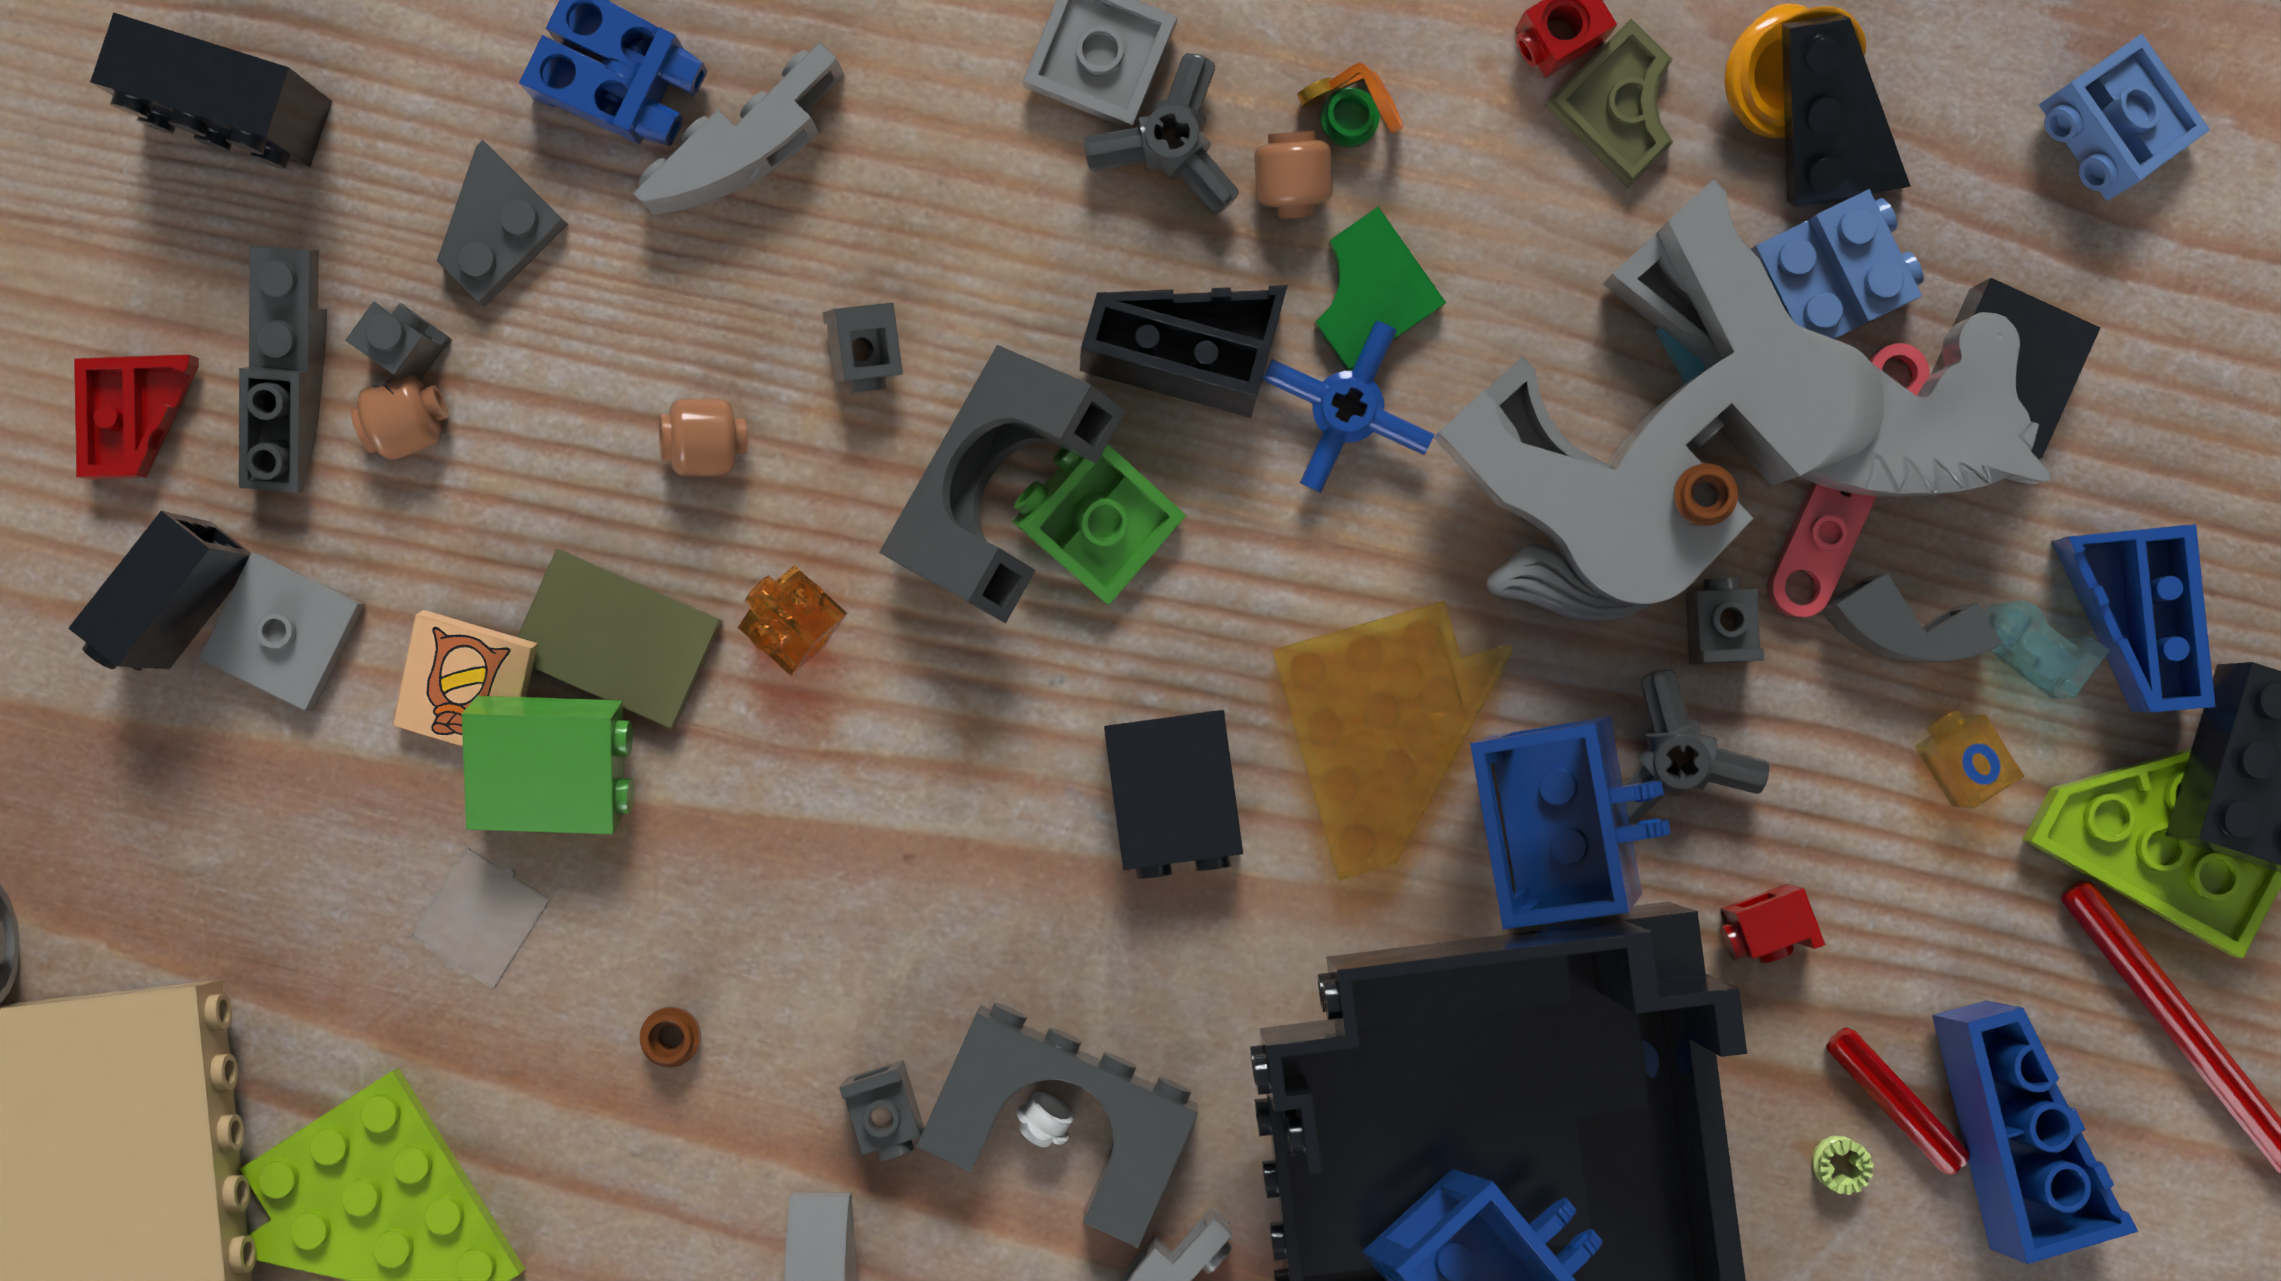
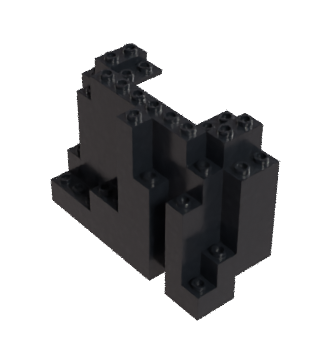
(1519, 1071)

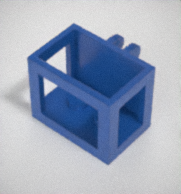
(1562, 822)
(1475, 1234)

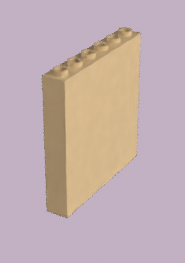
(122, 1139)

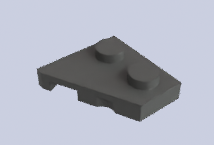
(495, 227)

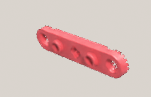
(1830, 521)

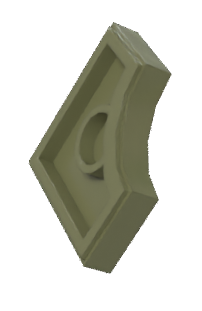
(1615, 104)

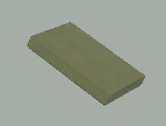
(618, 638)

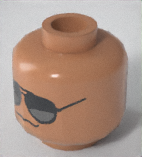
(399, 416)

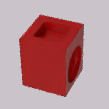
(1587, 18)

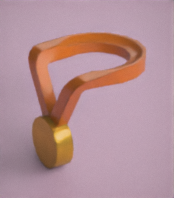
(1358, 72)

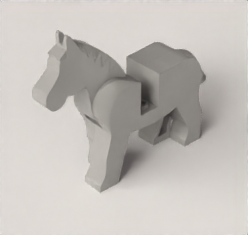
(1770, 387)

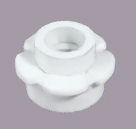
(1045, 1120)

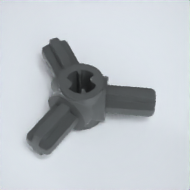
(1183, 116)
(1674, 729)

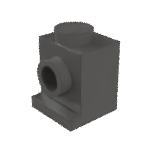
(878, 329)
(398, 340)
(1708, 639)
(885, 1088)

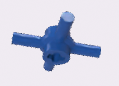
(1357, 428)

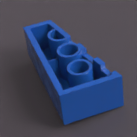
(2024, 1142)

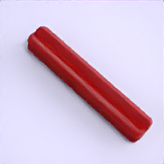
(1898, 1101)

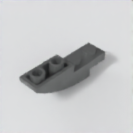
(284, 371)

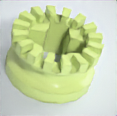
(1858, 1158)

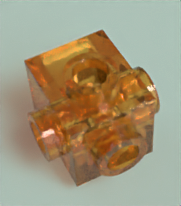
(790, 618)

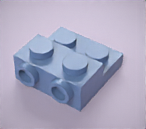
(2123, 118)
(1841, 267)

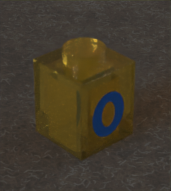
(1968, 759)

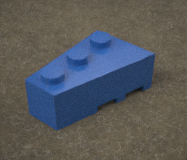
(2148, 610)

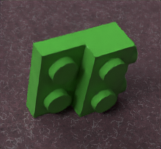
(1097, 519)

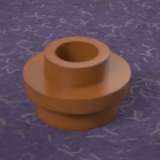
(1724, 489)
(657, 1050)

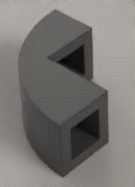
(1882, 623)

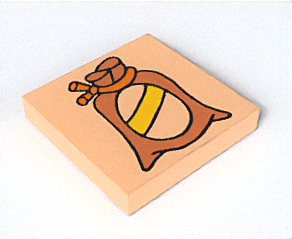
(452, 665)

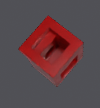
(1770, 925)

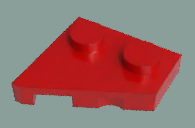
(126, 411)

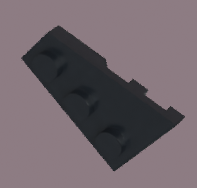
(1833, 116)

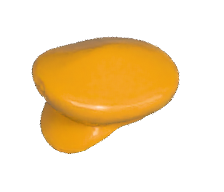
(1756, 67)

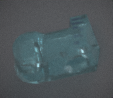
(2041, 653)

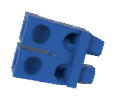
(627, 84)

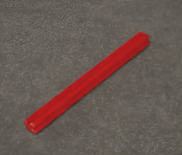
(2176, 1017)

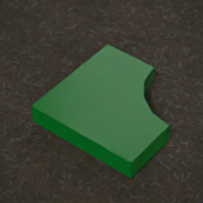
(1375, 283)

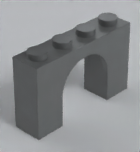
(1007, 409)
(1145, 1118)

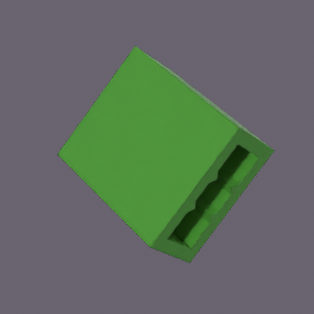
(546, 764)

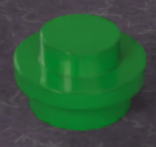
(1349, 117)

